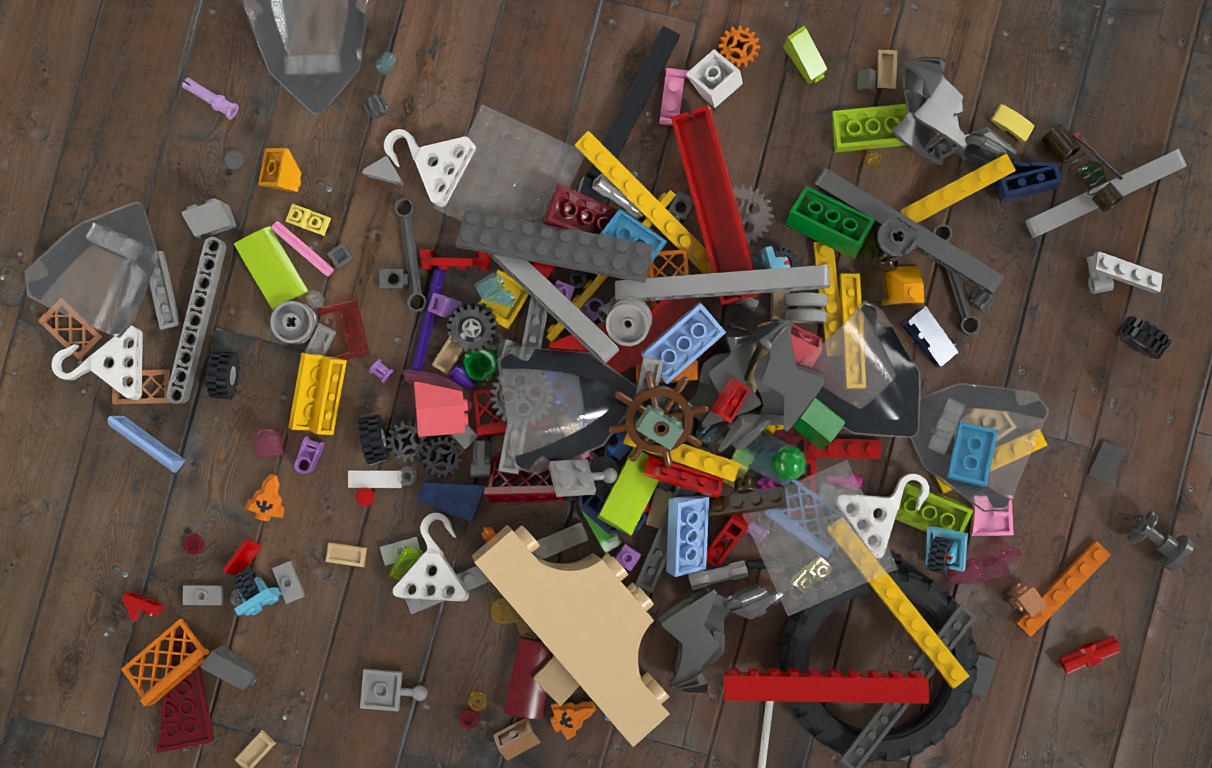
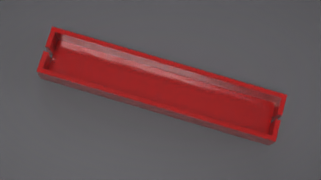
(713, 195)
(826, 687)

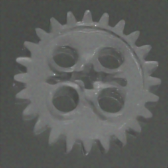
(758, 220)

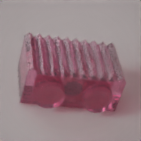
(268, 443)

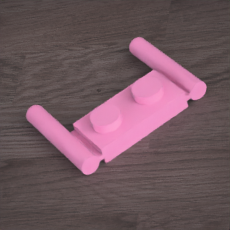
(672, 95)

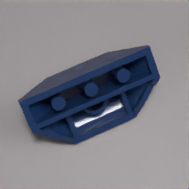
(592, 504)

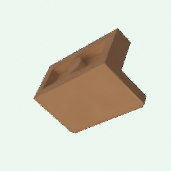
(516, 739)

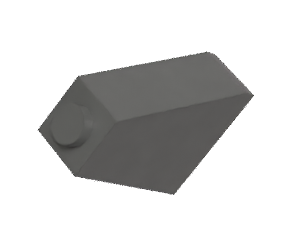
(230, 668)

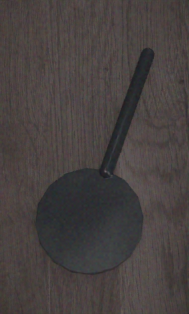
(603, 463)

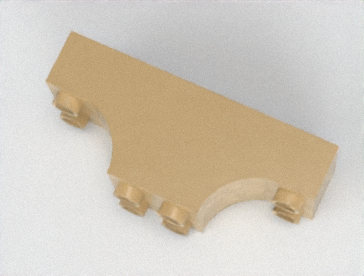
(585, 622)

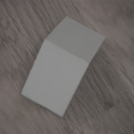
(384, 171)

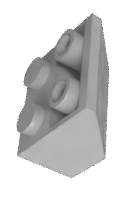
(209, 218)

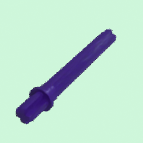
(428, 321)

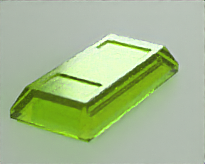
(405, 562)

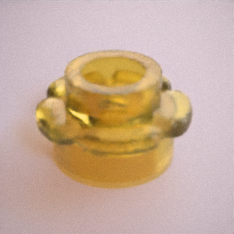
(873, 159)
(477, 706)

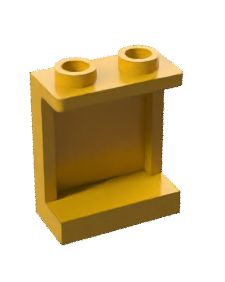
(504, 314)

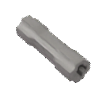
(607, 189)
(704, 578)

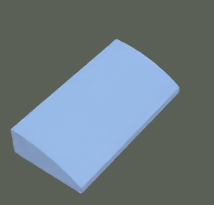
(684, 341)
(146, 442)
(687, 534)

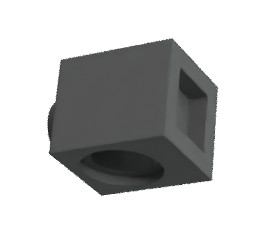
(685, 200)
(384, 279)

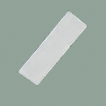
(373, 479)

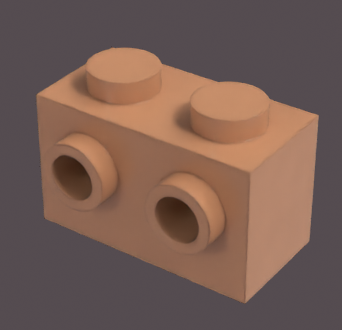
(1025, 599)

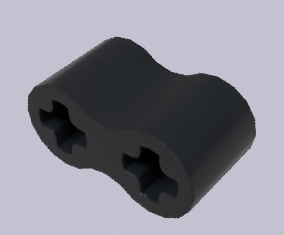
(585, 187)
(576, 274)

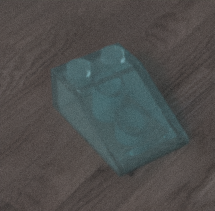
(758, 456)

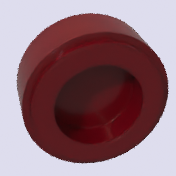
(193, 544)
(469, 718)

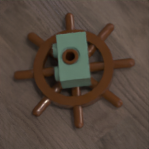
(656, 421)

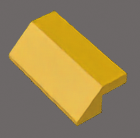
(317, 393)

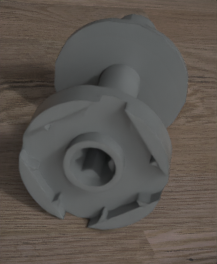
(896, 237)
(1172, 549)

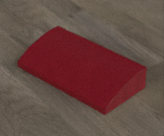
(577, 211)
(525, 695)

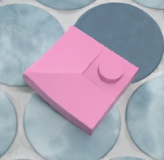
(991, 523)

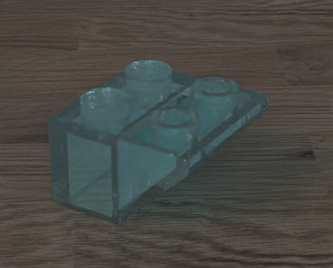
(492, 291)

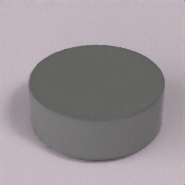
(234, 160)

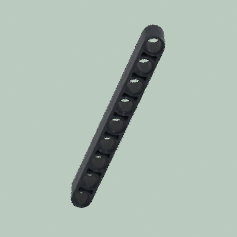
(638, 94)

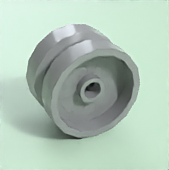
(806, 304)
(283, 319)
(623, 331)

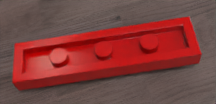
(845, 449)
(684, 477)

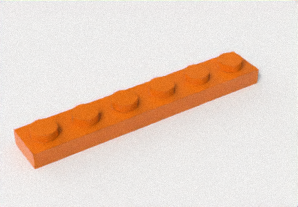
(1065, 586)

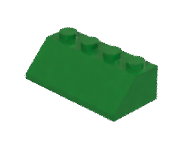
(830, 222)

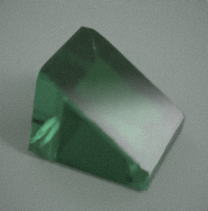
(1094, 176)

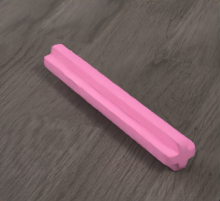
(302, 248)

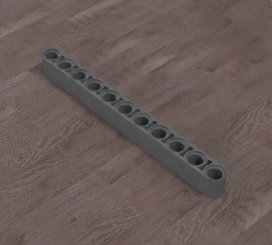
(928, 242)

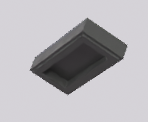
(984, 675)

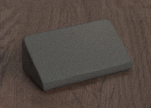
(1106, 462)

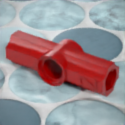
(1089, 654)

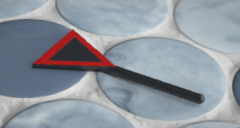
(1078, 137)

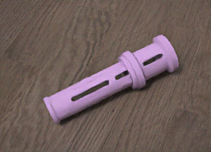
(217, 102)

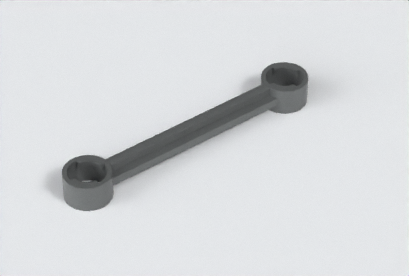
(411, 254)
(959, 292)

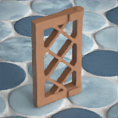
(55, 332)
(151, 399)

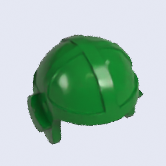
(480, 365)
(788, 463)

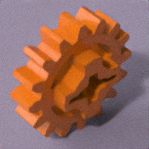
(747, 43)

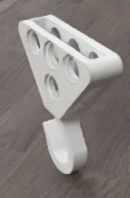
(424, 156)
(98, 362)
(890, 504)
(419, 573)

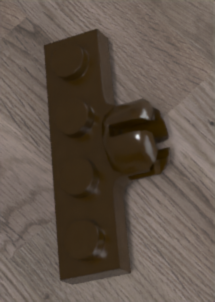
(874, 266)
(747, 499)

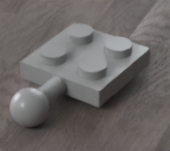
(575, 477)
(383, 690)

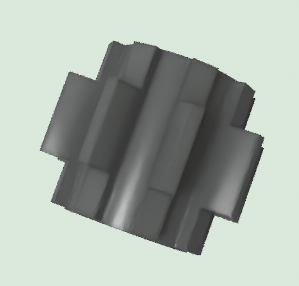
(376, 106)
(981, 299)

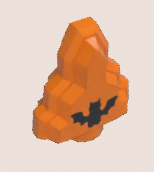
(267, 501)
(570, 717)

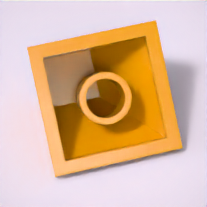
(279, 170)
(904, 286)

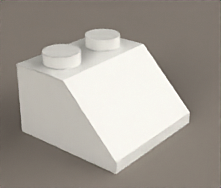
(715, 78)

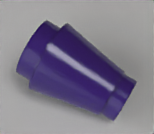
(459, 376)

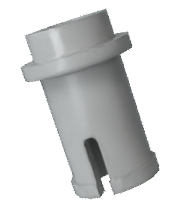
(749, 303)

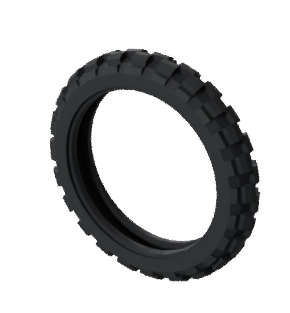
(921, 731)

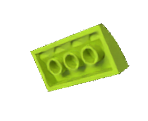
(867, 127)
(271, 267)
(628, 495)
(935, 510)

